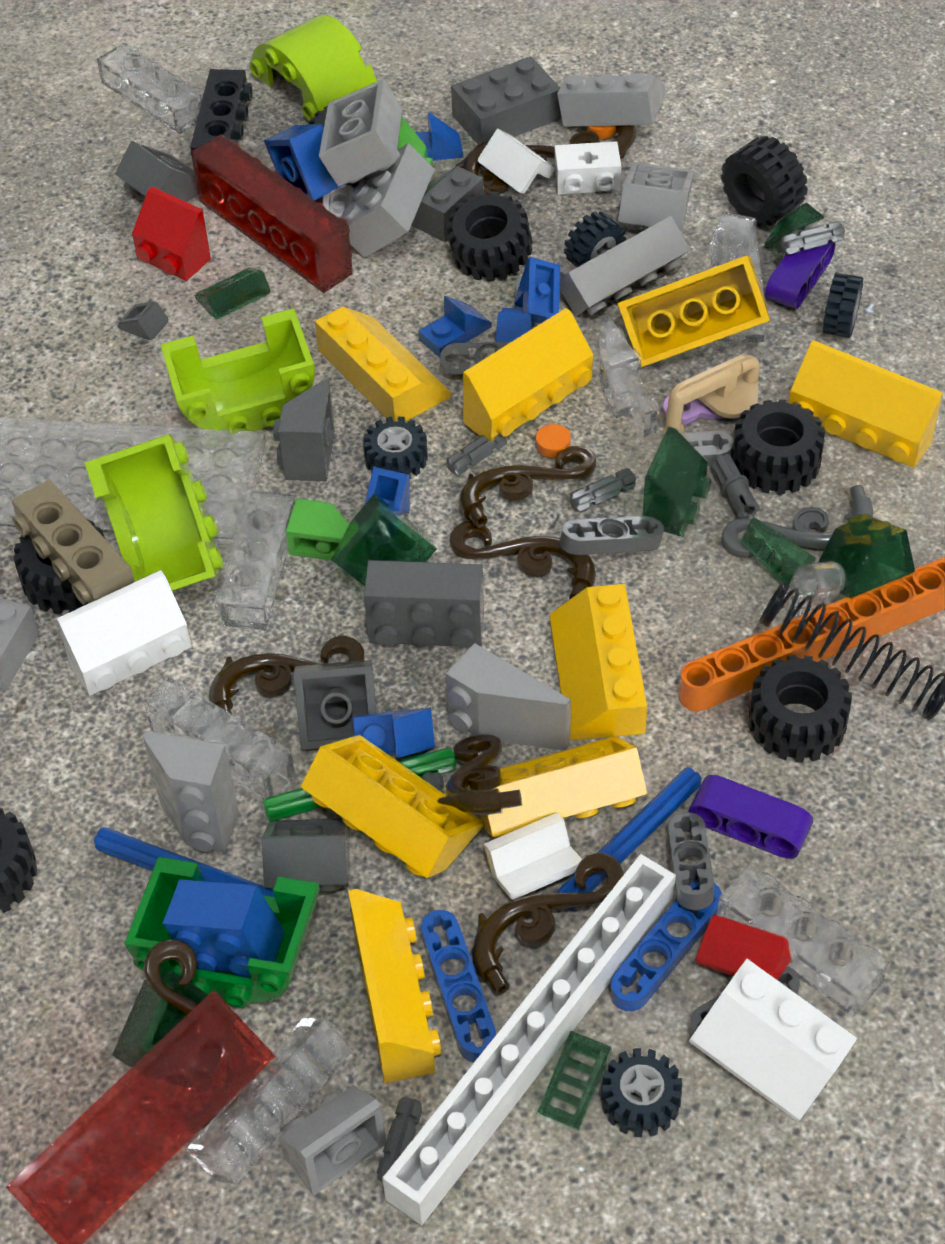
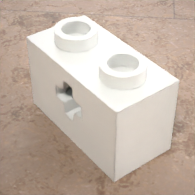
(587, 168)

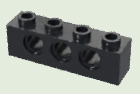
(223, 107)

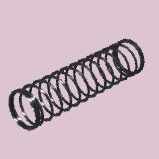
(777, 601)

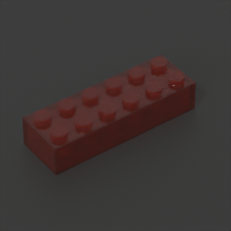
(273, 213)
(141, 1122)

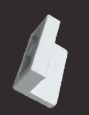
(513, 161)
(532, 856)

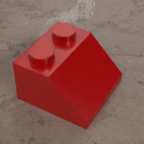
(171, 235)

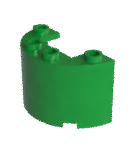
(268, 980)

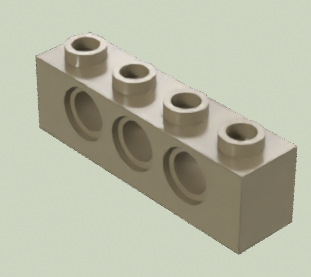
(70, 543)

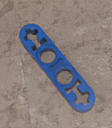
(661, 941)
(455, 985)

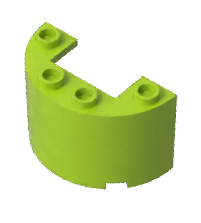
(318, 59)
(244, 385)
(158, 511)

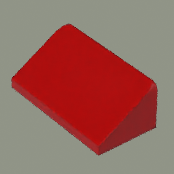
(731, 943)

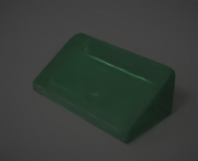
(800, 219)
(233, 292)

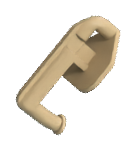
(724, 389)

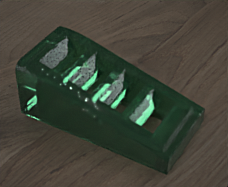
(775, 551)
(589, 1048)

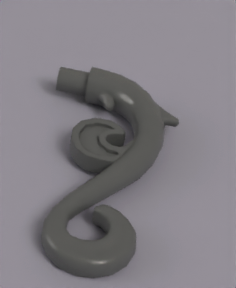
(802, 522)

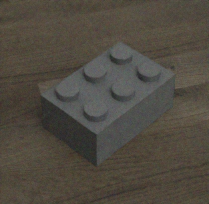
(506, 98)
(424, 603)

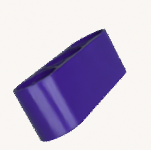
(798, 275)
(752, 816)

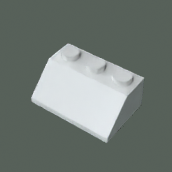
(124, 633)
(772, 1040)

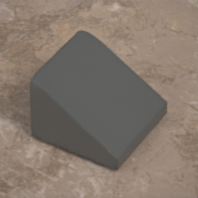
(144, 320)

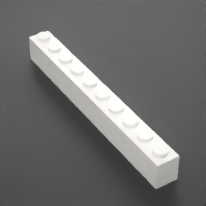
(527, 1041)

